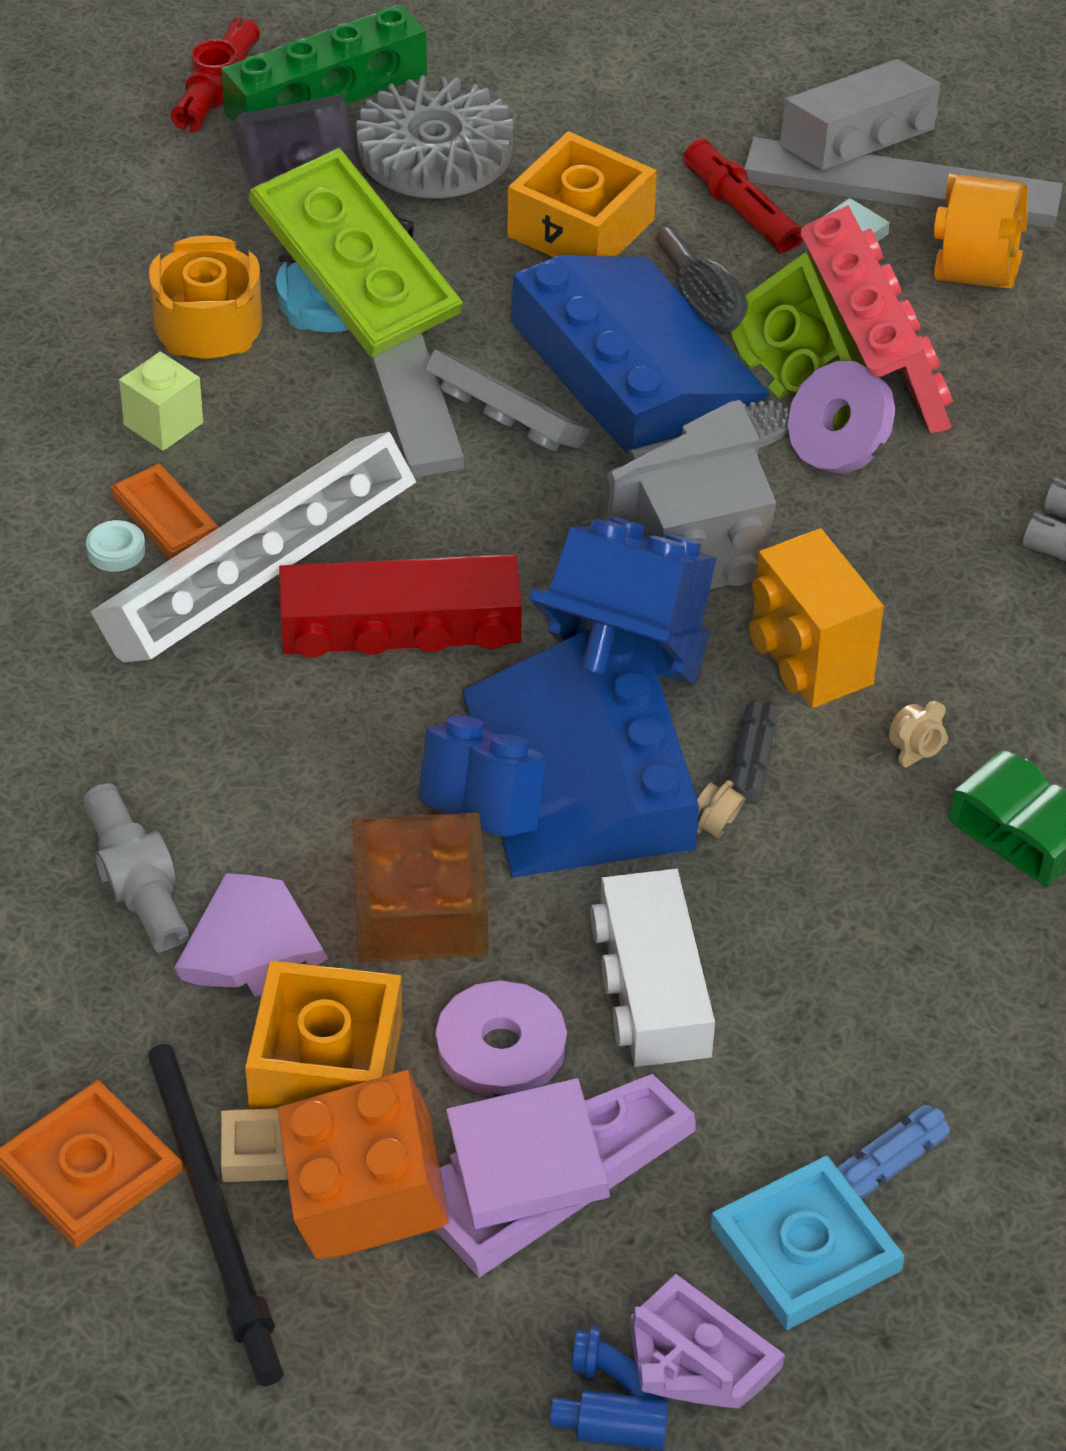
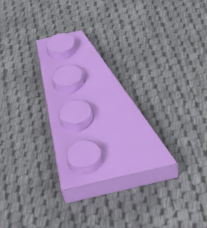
(630, 1130)

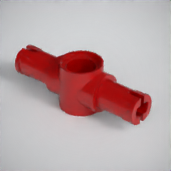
(205, 83)

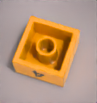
(581, 200)
(815, 618)
(321, 1032)

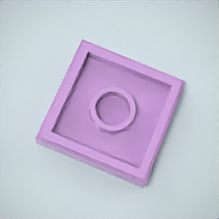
(527, 1153)

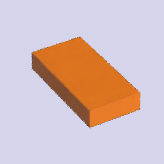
(163, 510)

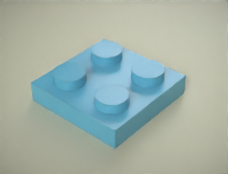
(807, 1242)

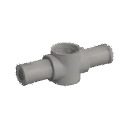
(135, 867)

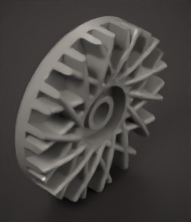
(435, 140)

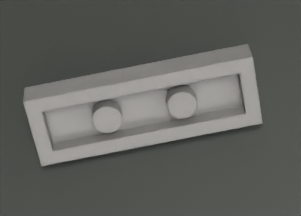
(505, 402)

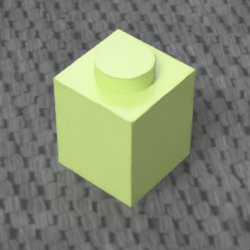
(161, 400)

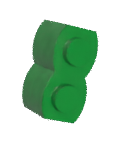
(1016, 814)

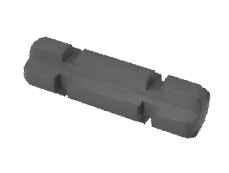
(754, 750)

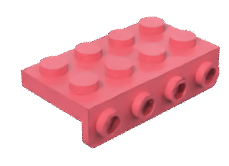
(874, 316)

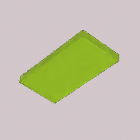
(355, 252)

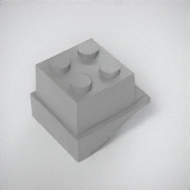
(704, 490)

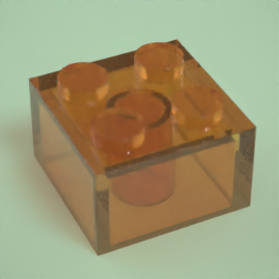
(420, 887)

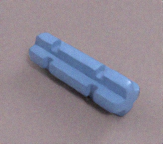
(895, 1150)

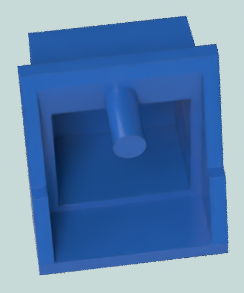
(634, 584)

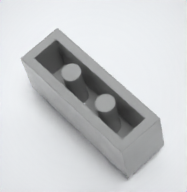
(859, 114)

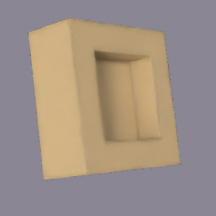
(252, 1146)

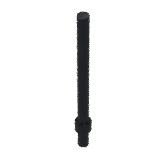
(247, 1313)

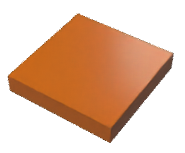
(87, 1163)

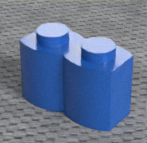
(483, 773)

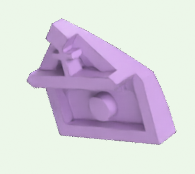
(245, 929)
(698, 1350)

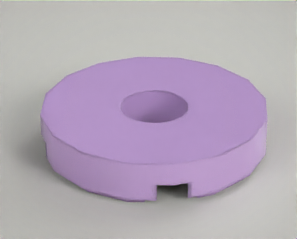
(818, 402)
(500, 1006)

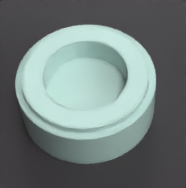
(115, 545)

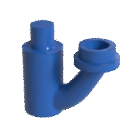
(611, 1418)

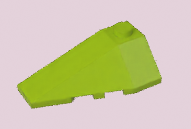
(795, 330)

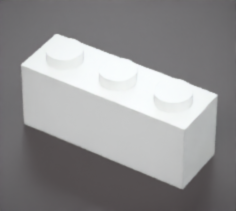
(653, 968)

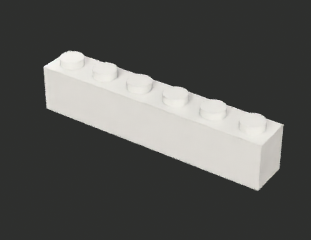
(252, 547)

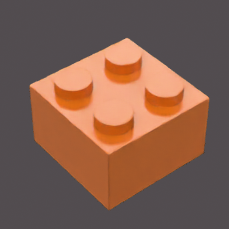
(362, 1166)

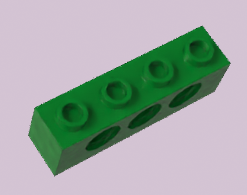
(346, 60)

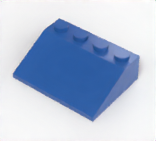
(628, 345)
(611, 753)

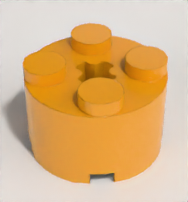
(981, 231)
(206, 298)

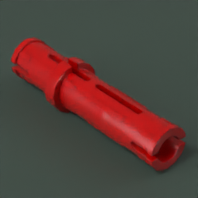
(729, 182)

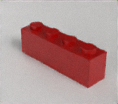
(400, 605)

